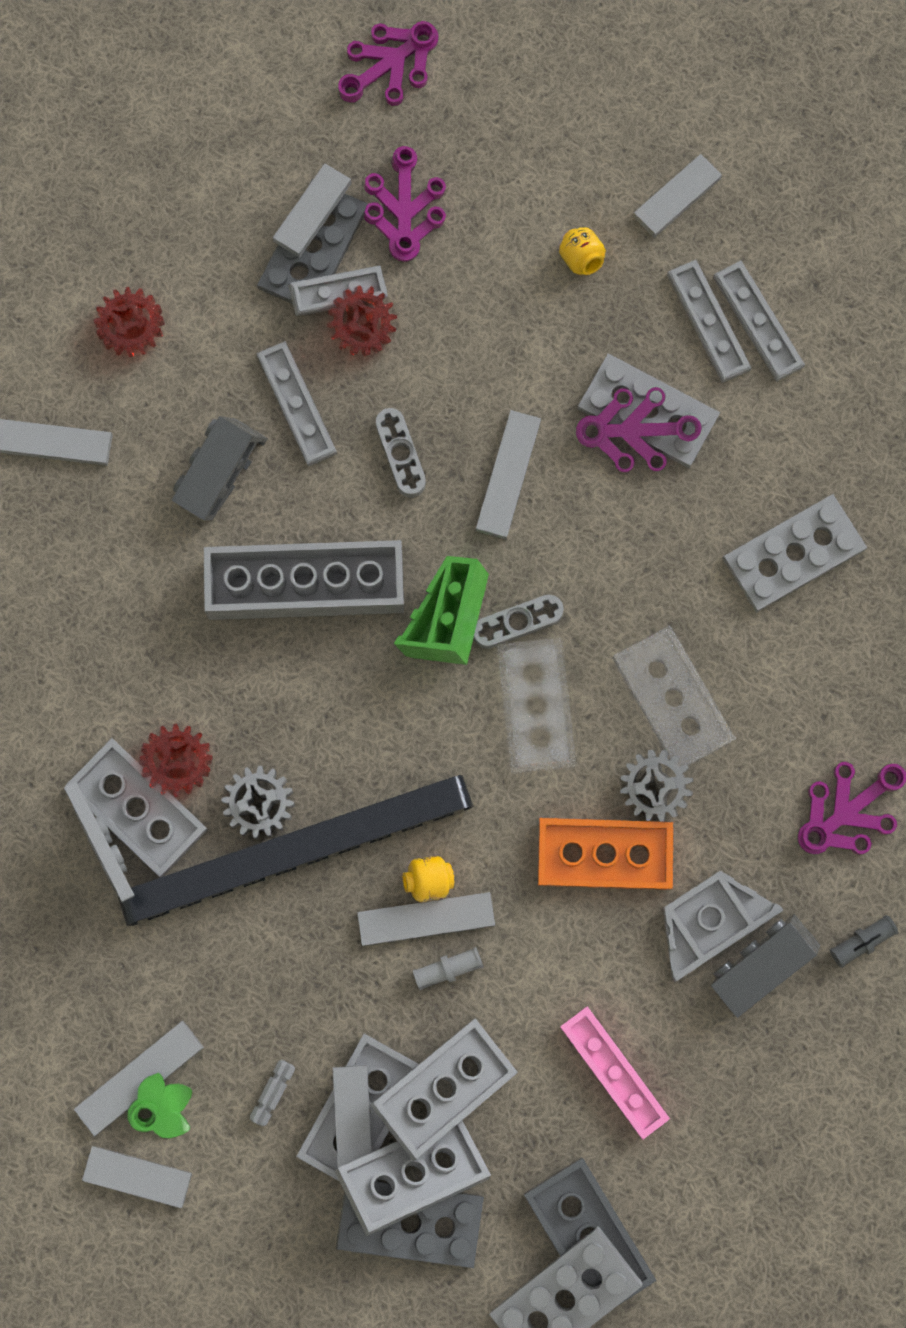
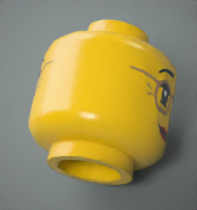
(582, 251)
(428, 878)

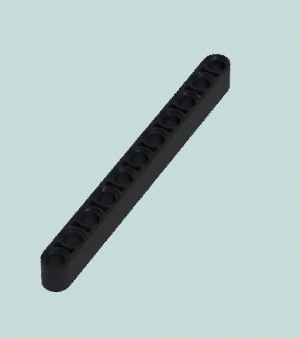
(296, 848)

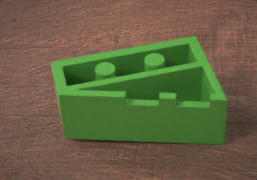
(448, 615)

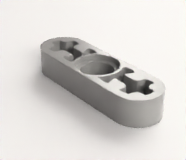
(401, 428)
(543, 620)

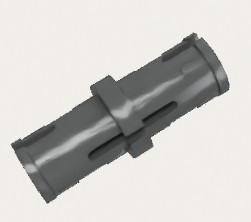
(864, 941)

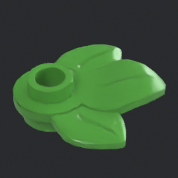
(165, 1105)

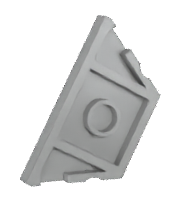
(99, 838)
(712, 920)

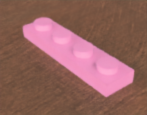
(614, 1073)

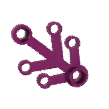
(390, 59)
(403, 208)
(632, 429)
(847, 812)

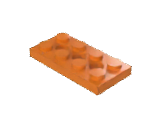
(621, 836)

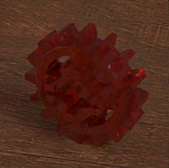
(122, 309)
(368, 331)
(183, 746)

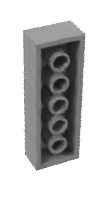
(303, 580)

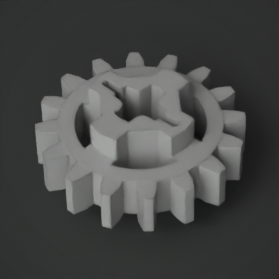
(653, 769)
(243, 806)

